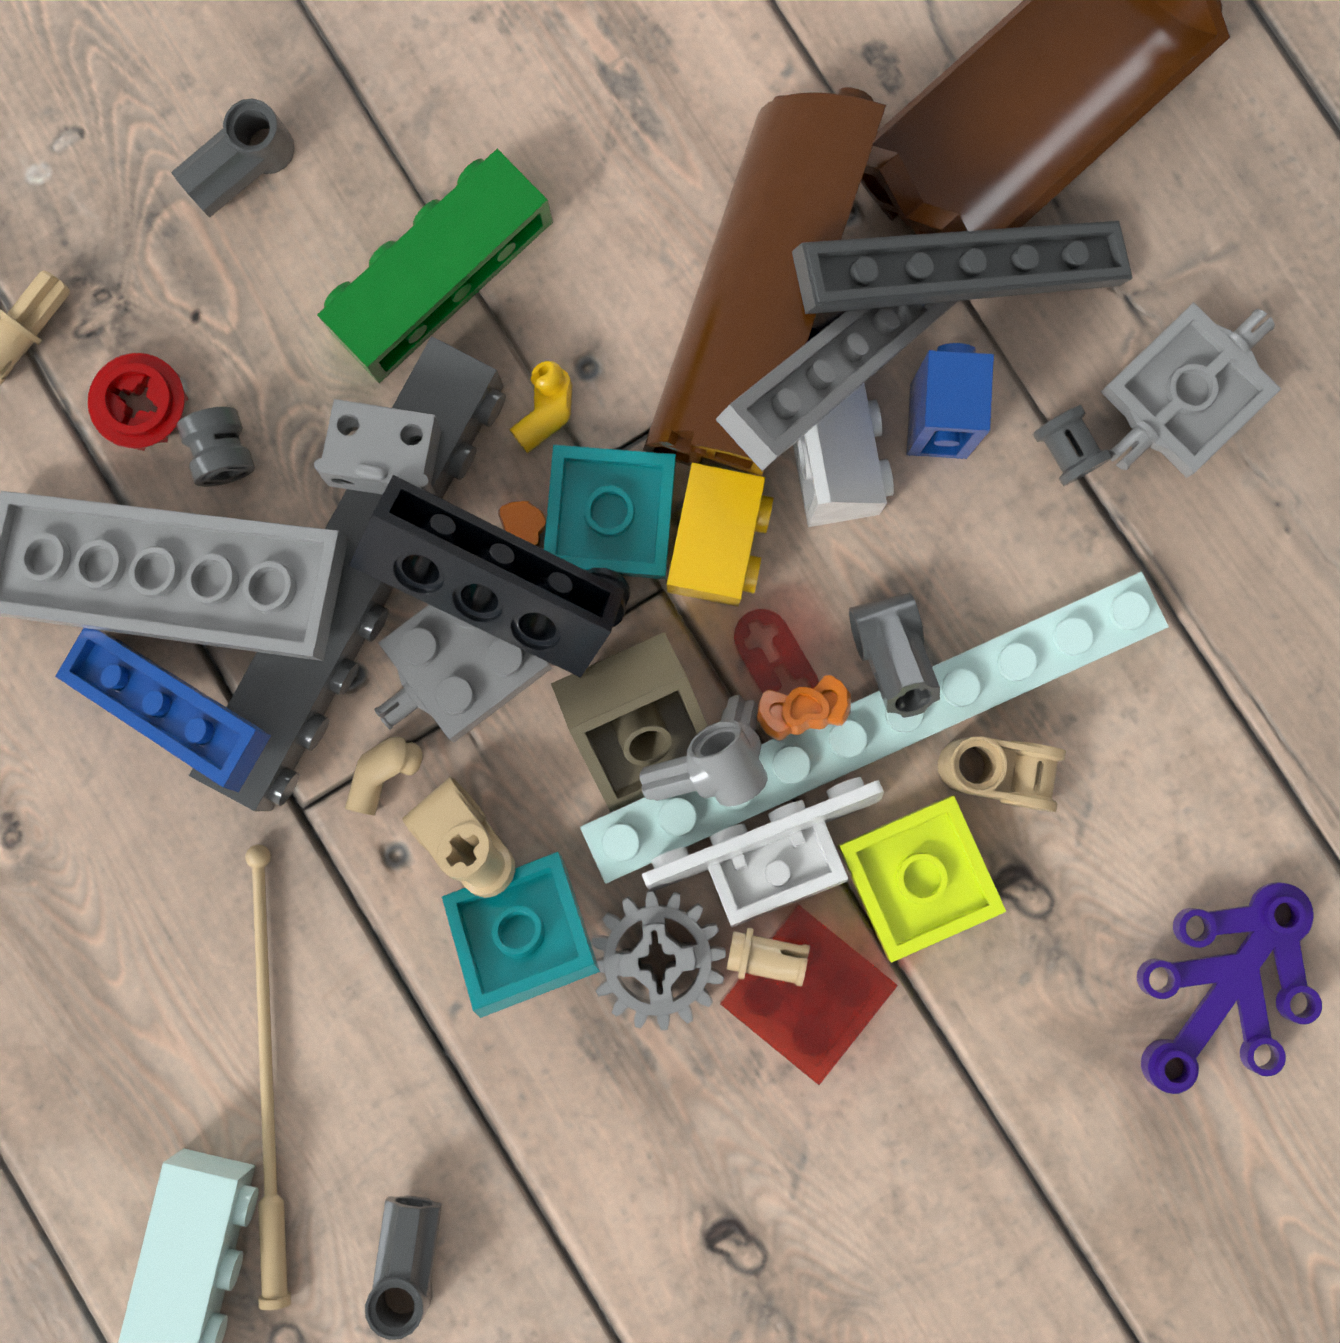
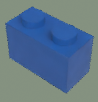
(950, 402)

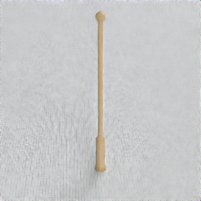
(271, 1206)

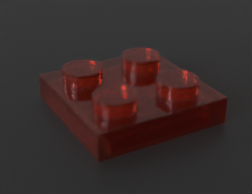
(826, 1014)

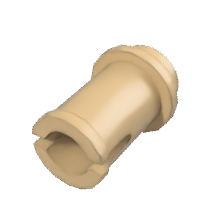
(767, 958)

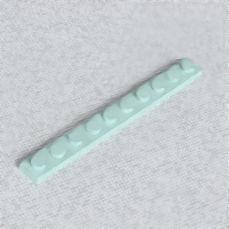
(967, 687)

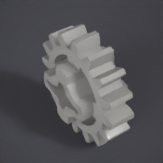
(687, 955)

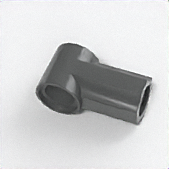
(228, 162)
(893, 642)
(404, 1262)

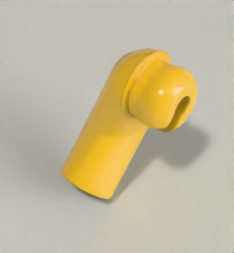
(551, 406)

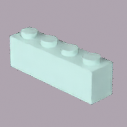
(190, 1250)

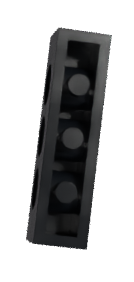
(487, 577)

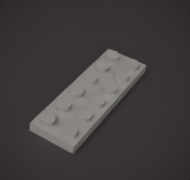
(169, 574)

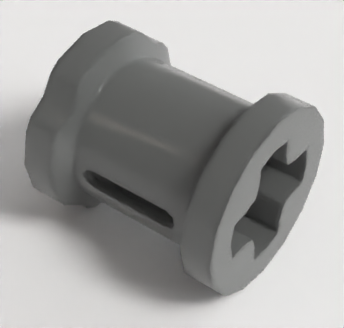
(1072, 425)

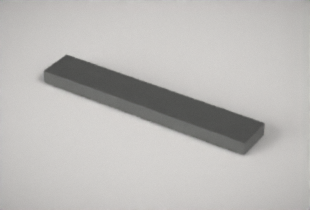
(959, 266)

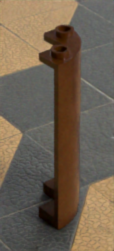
(1033, 108)
(749, 304)

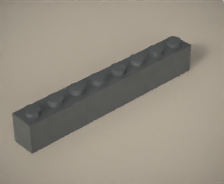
(293, 693)

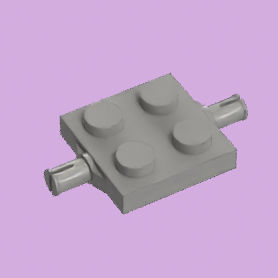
(1191, 390)
(454, 672)

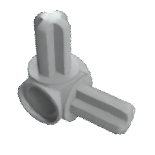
(718, 762)

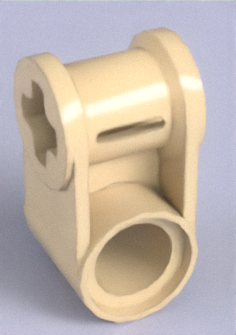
(1013, 771)
(462, 840)

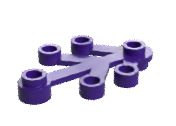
(1234, 979)

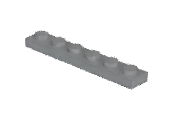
(821, 377)

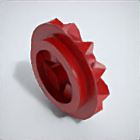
(131, 375)

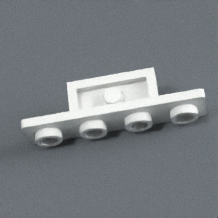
(774, 862)

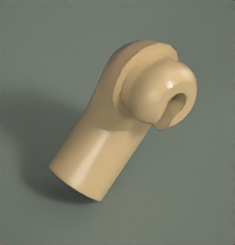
(377, 766)

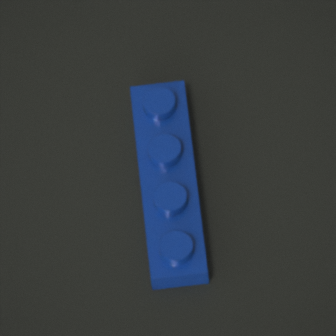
(164, 708)

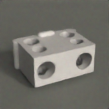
(378, 447)

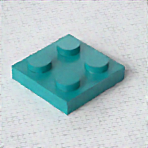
(611, 509)
(521, 938)

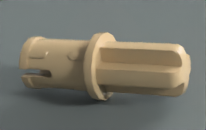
(27, 318)

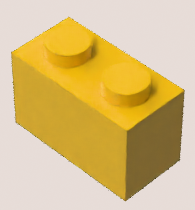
(717, 535)

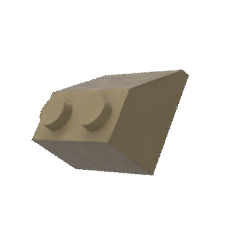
(630, 716)

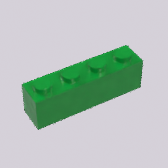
(436, 264)

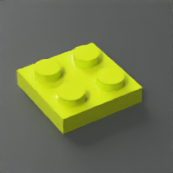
(921, 878)

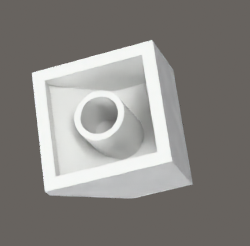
(841, 464)

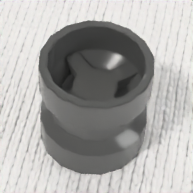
(215, 446)

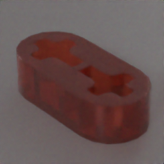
(784, 646)

